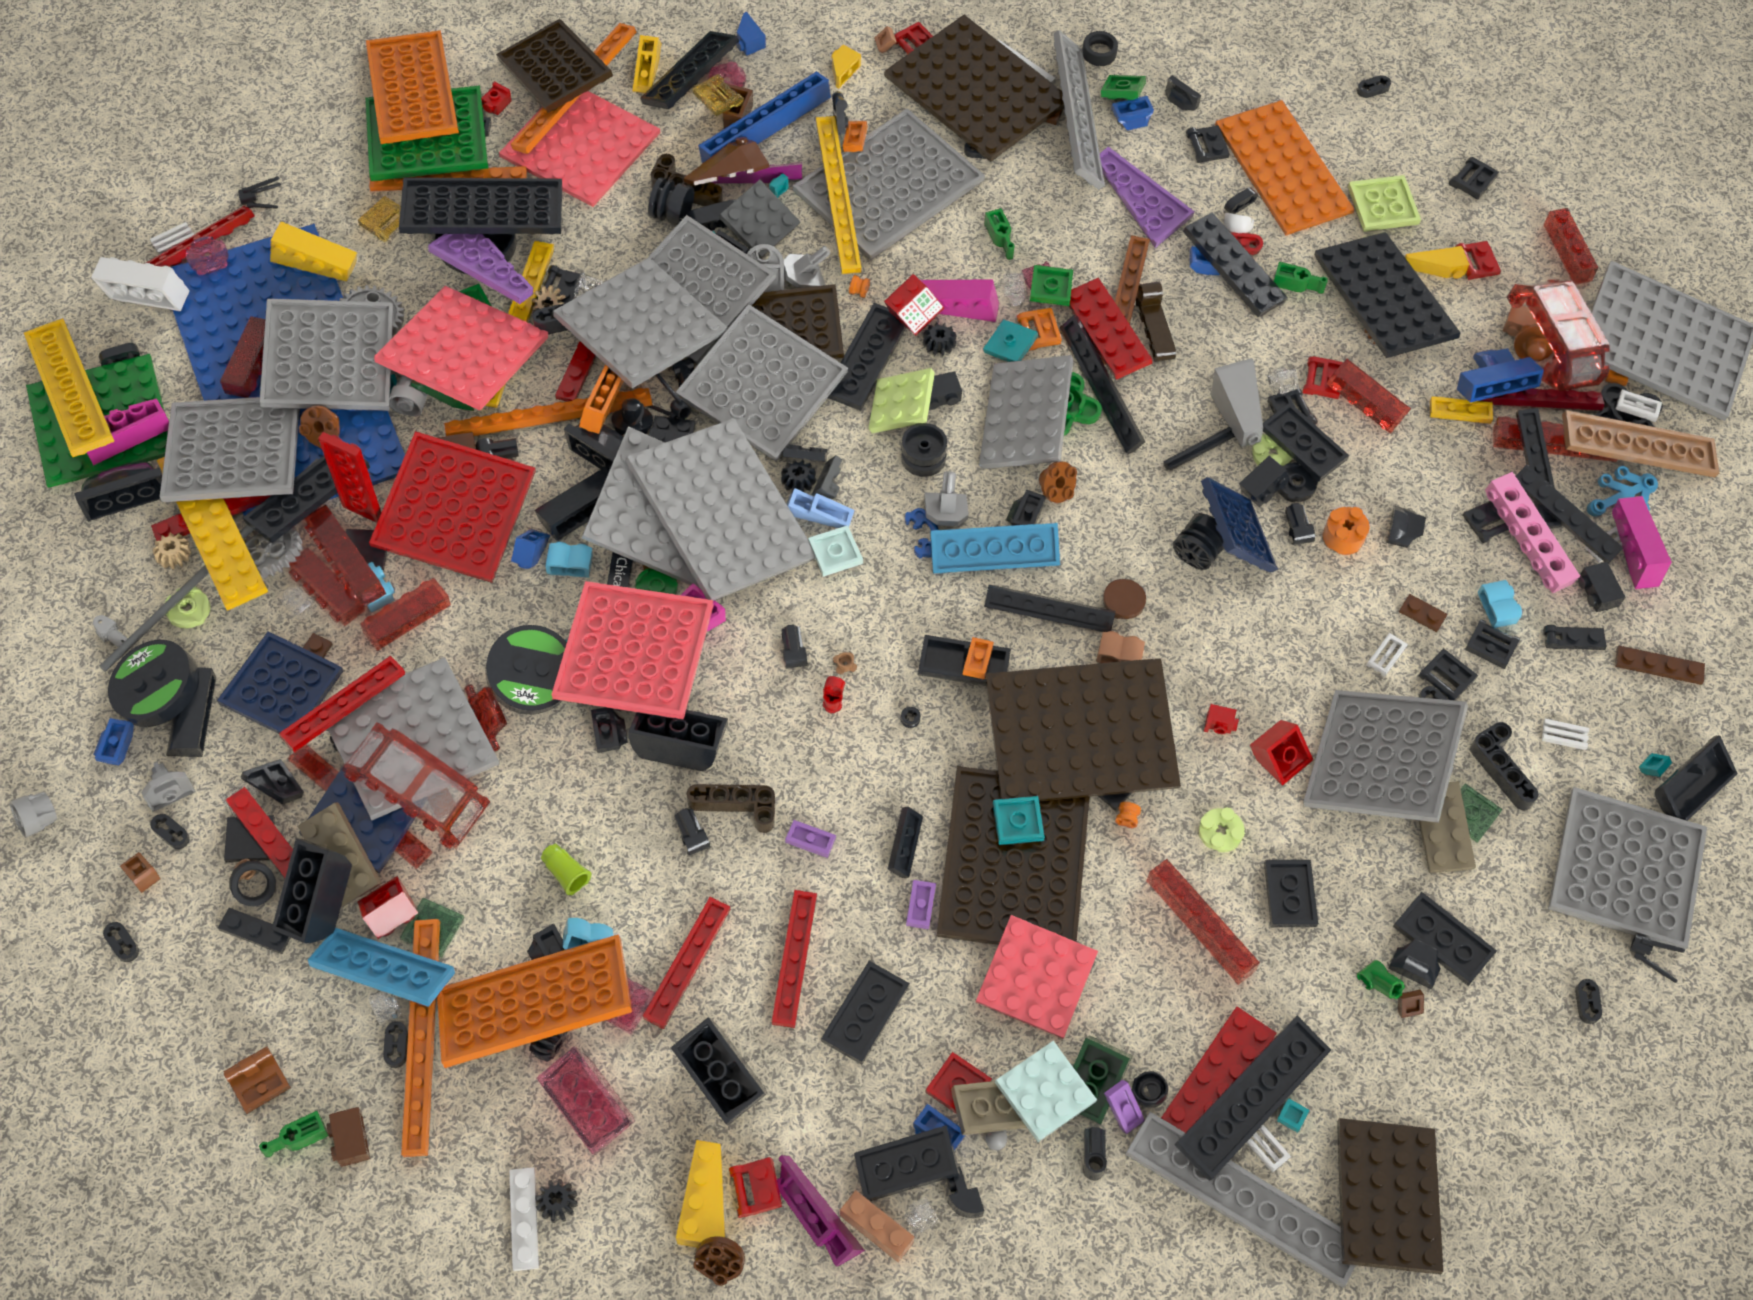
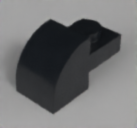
(964, 1201)

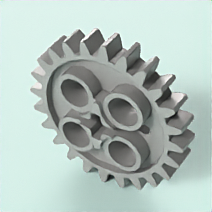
(375, 295)
(274, 556)

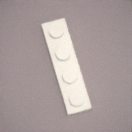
(524, 1219)

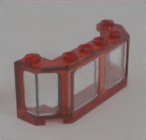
(1568, 329)
(417, 783)

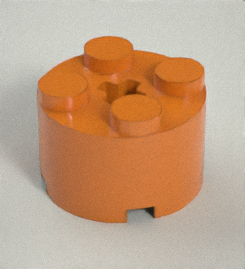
(1346, 530)

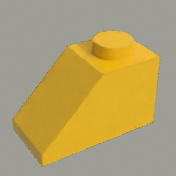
(844, 64)

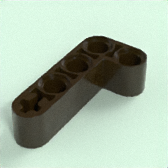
(705, 193)
(1156, 328)
(731, 804)

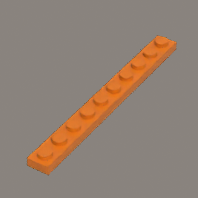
(545, 121)
(536, 415)
(420, 1052)

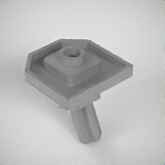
(804, 269)
(947, 506)
(166, 787)

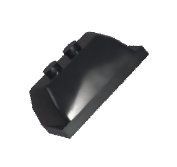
(595, 448)
(119, 489)
(676, 741)
(312, 892)
(719, 1070)

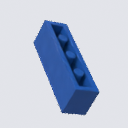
(1500, 379)

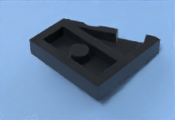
(275, 781)

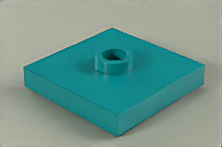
(1010, 341)
(1018, 820)

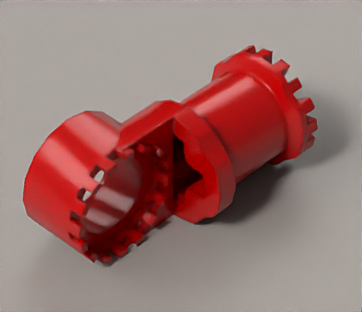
(834, 690)

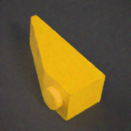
(646, 63)
(1440, 262)

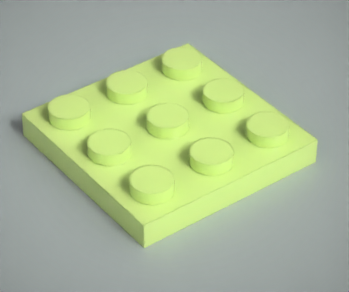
(1384, 203)
(901, 400)

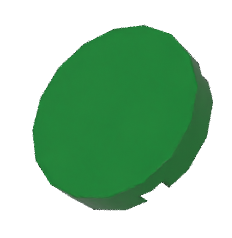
(653, 580)

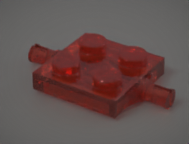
(487, 712)

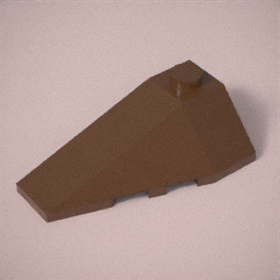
(733, 158)

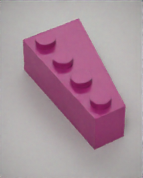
(966, 298)
(1641, 541)

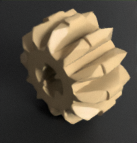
(545, 296)
(171, 551)

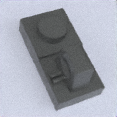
(825, 485)

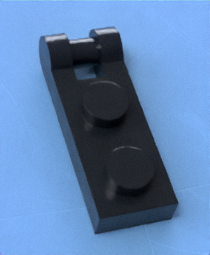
(1575, 638)

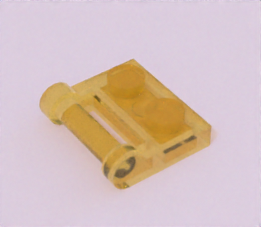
(713, 98)
(378, 216)

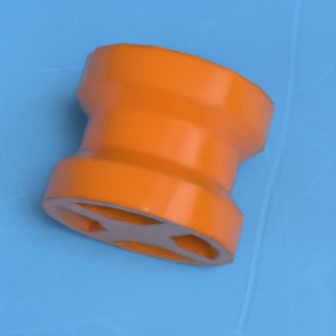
(859, 286)
(1128, 814)

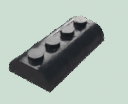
(946, 660)
(1696, 780)

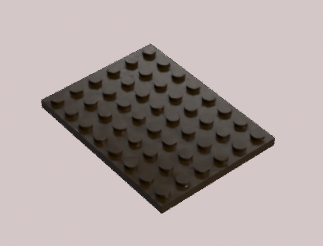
(976, 87)
(1082, 730)
(1026, 880)

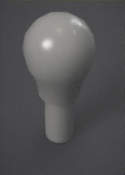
(996, 1140)

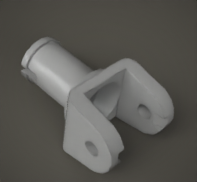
(108, 630)

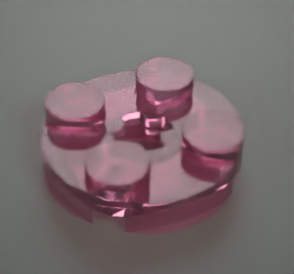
(732, 71)
(212, 263)

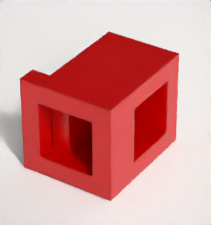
(496, 99)
(1221, 719)

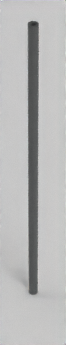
(163, 610)

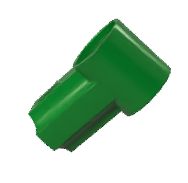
(1377, 977)

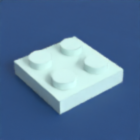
(835, 550)

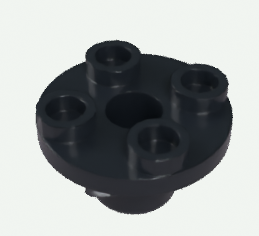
(632, 415)

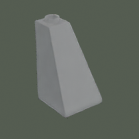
(1238, 400)

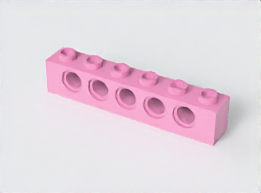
(1541, 536)

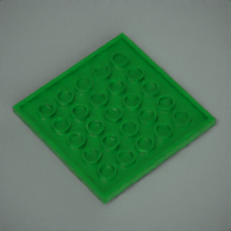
(436, 154)
(115, 388)

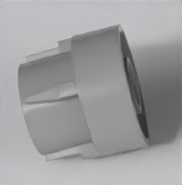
(407, 399)
(33, 813)

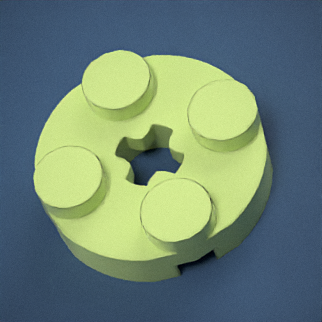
(1261, 451)
(194, 616)
(1225, 818)

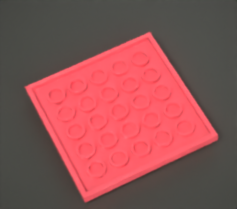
(586, 147)
(461, 347)
(633, 650)

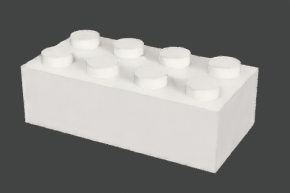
(140, 283)

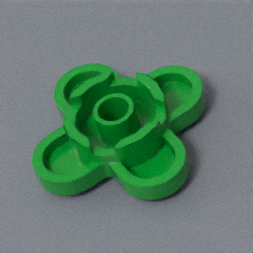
(1080, 407)

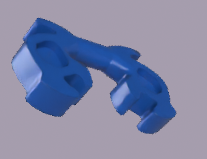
(919, 518)

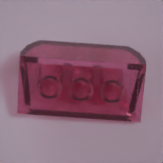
(586, 1099)

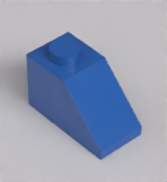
(750, 36)
(529, 548)

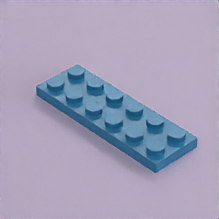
(995, 548)
(381, 966)

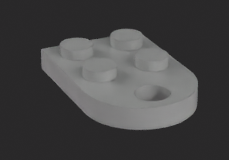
(774, 263)

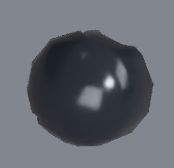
(1156, 1086)

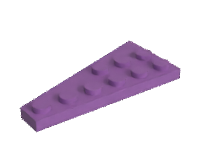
(1149, 203)
(482, 261)

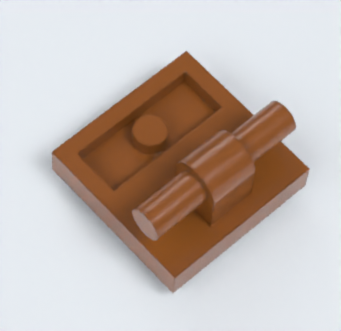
(256, 1079)

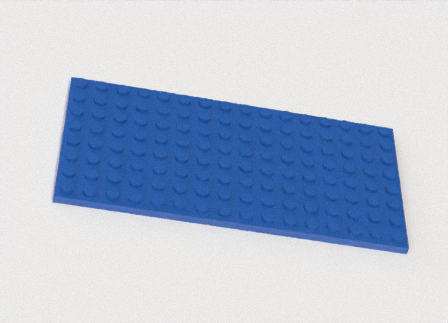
(217, 316)

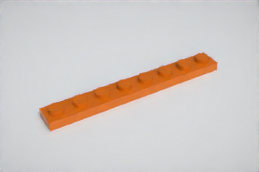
(493, 172)

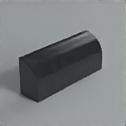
(572, 506)
(191, 725)

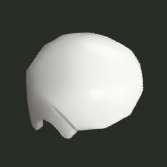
(1238, 223)

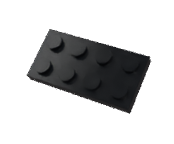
(1304, 442)
(1457, 946)
(865, 1012)
(906, 1163)

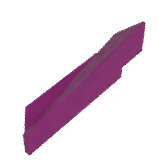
(791, 170)
(816, 1214)

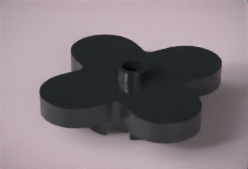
(1610, 397)

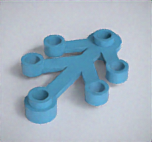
(1624, 490)

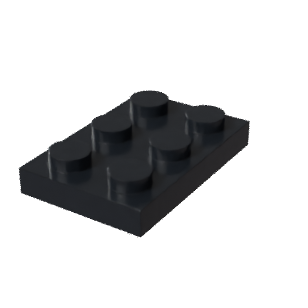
(1291, 893)

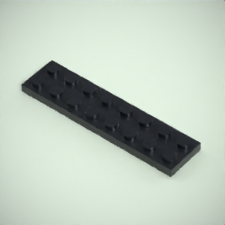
(1252, 1098)

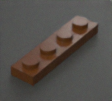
(1660, 665)

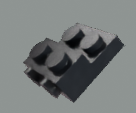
(667, 429)

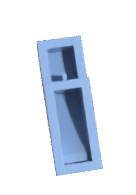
(819, 509)

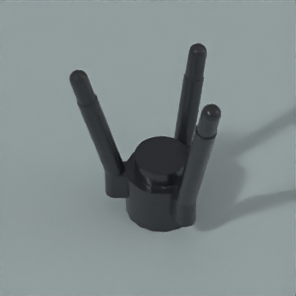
(249, 194)
(678, 407)
(1643, 945)

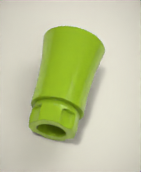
(565, 869)

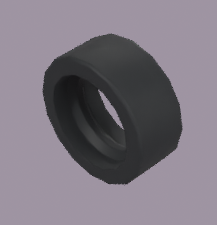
(1096, 58)
(239, 871)

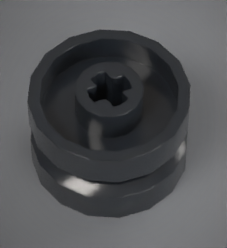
(924, 449)

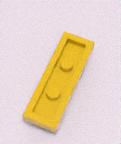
(1461, 410)

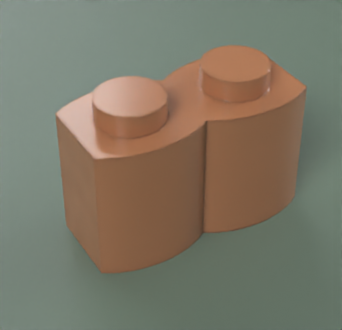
(1119, 648)

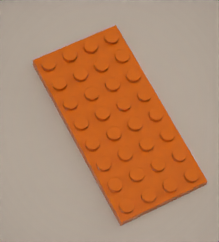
(411, 87)
(1284, 167)
(533, 1001)

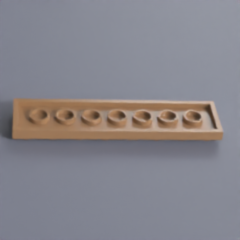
(1640, 444)

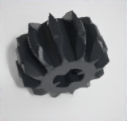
(939, 339)
(798, 476)
(548, 1047)
(556, 1209)

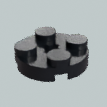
(1298, 492)

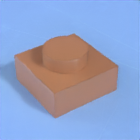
(885, 39)

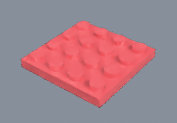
(1036, 976)

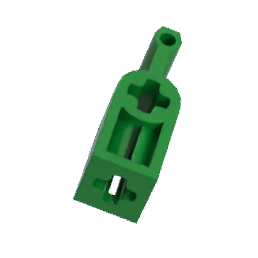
(1000, 231)
(1298, 279)
(306, 1129)

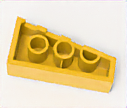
(311, 253)
(704, 1199)

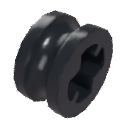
(910, 710)

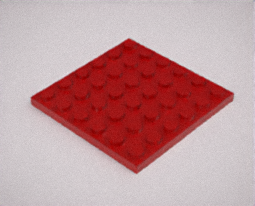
(453, 507)

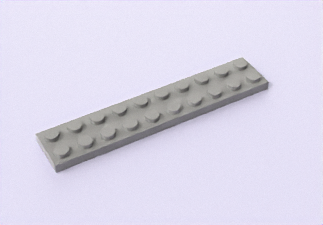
(1078, 110)
(1246, 1201)

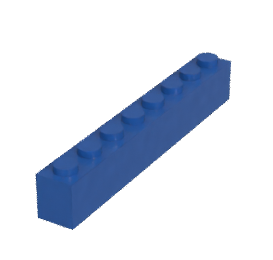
(772, 115)

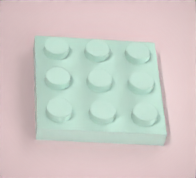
(1045, 1091)

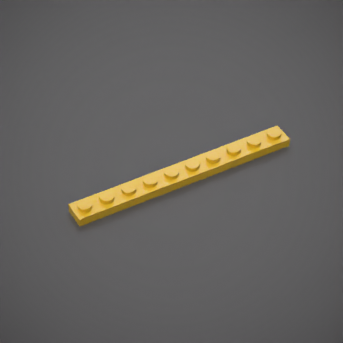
(838, 195)
(534, 274)

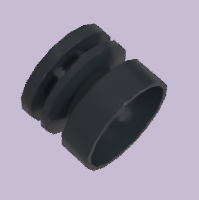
(670, 201)
(1199, 542)

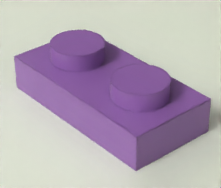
(810, 838)
(921, 904)
(1124, 1106)

